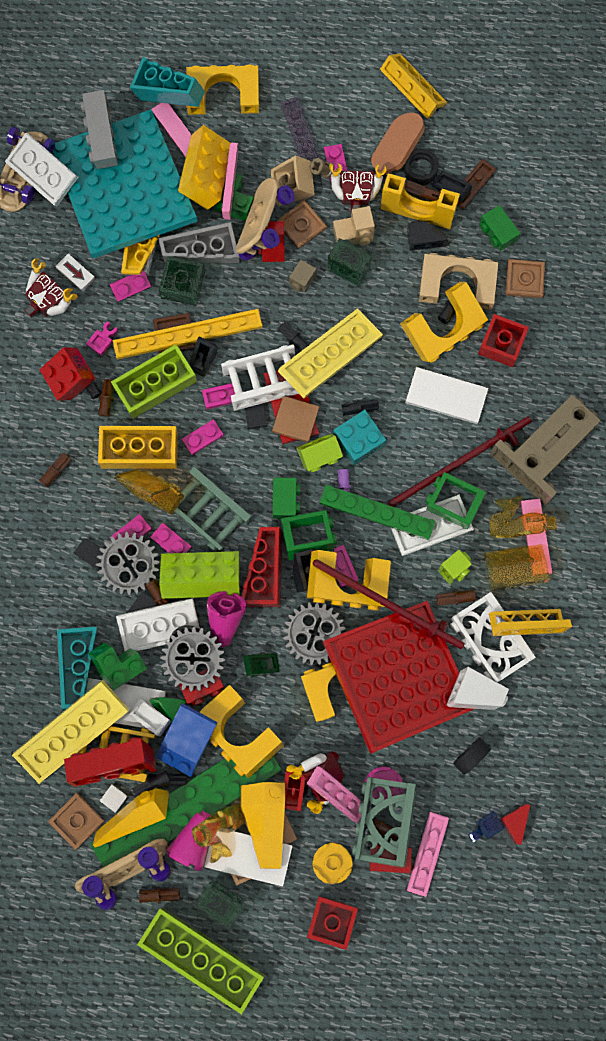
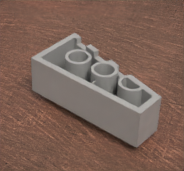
(100, 129)
(203, 245)

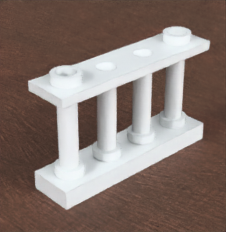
(259, 394)

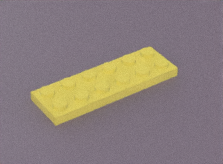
(330, 353)
(70, 731)

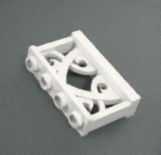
(518, 646)

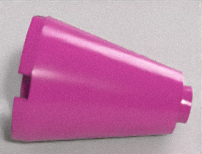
(225, 616)
(184, 847)

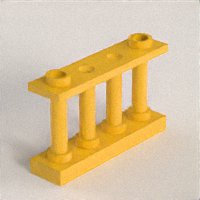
(145, 735)

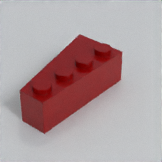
(264, 576)
(109, 762)

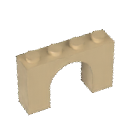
(481, 272)

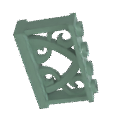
(397, 848)

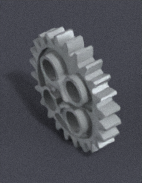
(142, 553)
(297, 628)
(192, 677)

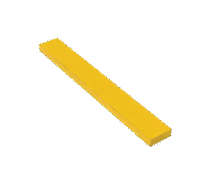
(187, 334)

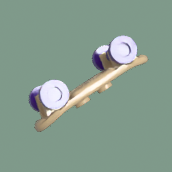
(14, 189)
(265, 199)
(147, 857)

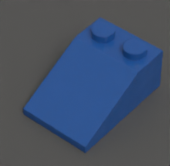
(186, 740)

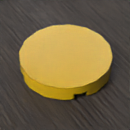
(332, 857)

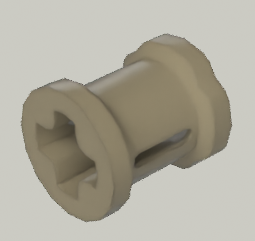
(319, 167)

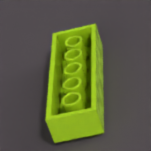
(201, 960)

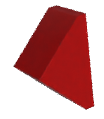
(294, 791)
(516, 822)

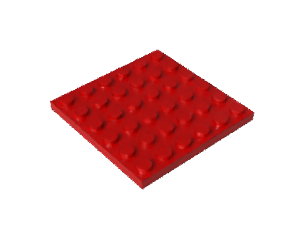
(395, 677)

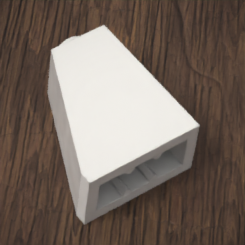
(477, 692)

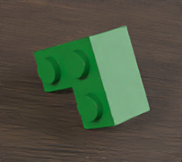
(241, 202)
(116, 669)

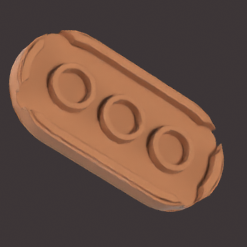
(398, 142)

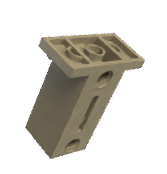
(547, 447)

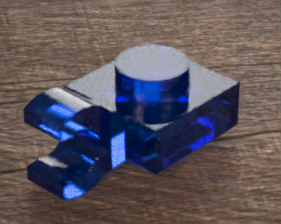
(488, 826)

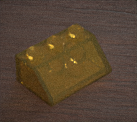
(151, 489)
(516, 567)

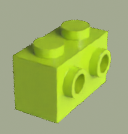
(319, 452)
(455, 567)

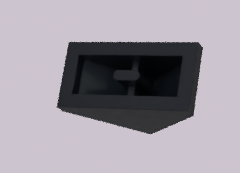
(203, 356)

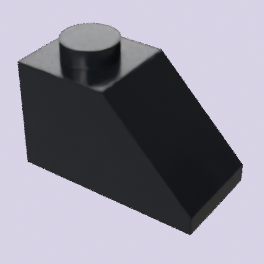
(424, 236)
(301, 570)

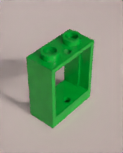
(448, 515)
(305, 520)

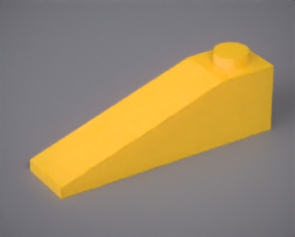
(136, 256)
(139, 813)
(264, 813)

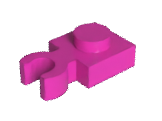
(101, 340)

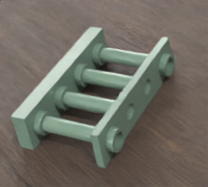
(226, 503)

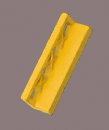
(412, 84)
(527, 626)

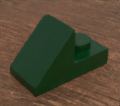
(261, 664)

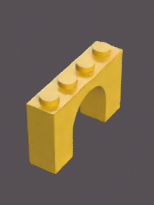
(243, 77)
(398, 201)
(468, 319)
(324, 587)
(316, 688)
(248, 757)

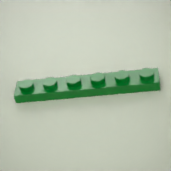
(377, 512)

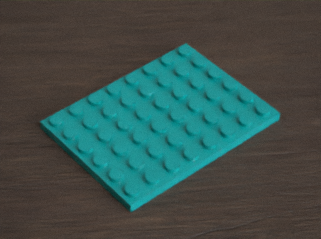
(126, 200)

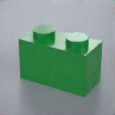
(499, 228)
(285, 497)

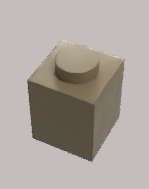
(302, 276)

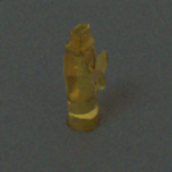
(523, 525)
(223, 821)

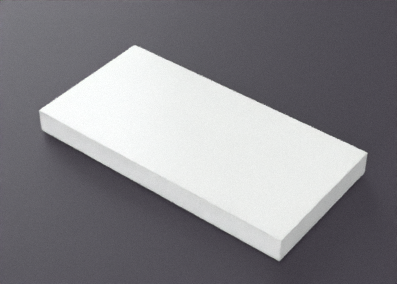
(41, 169)
(446, 395)
(442, 529)
(155, 624)
(130, 696)
(244, 860)

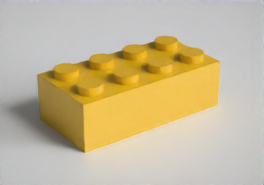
(205, 167)
(138, 447)

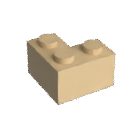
(357, 229)

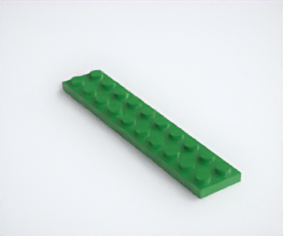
(205, 793)

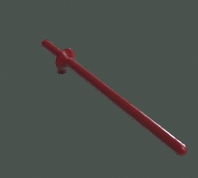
(509, 432)
(432, 628)

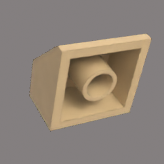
(296, 175)

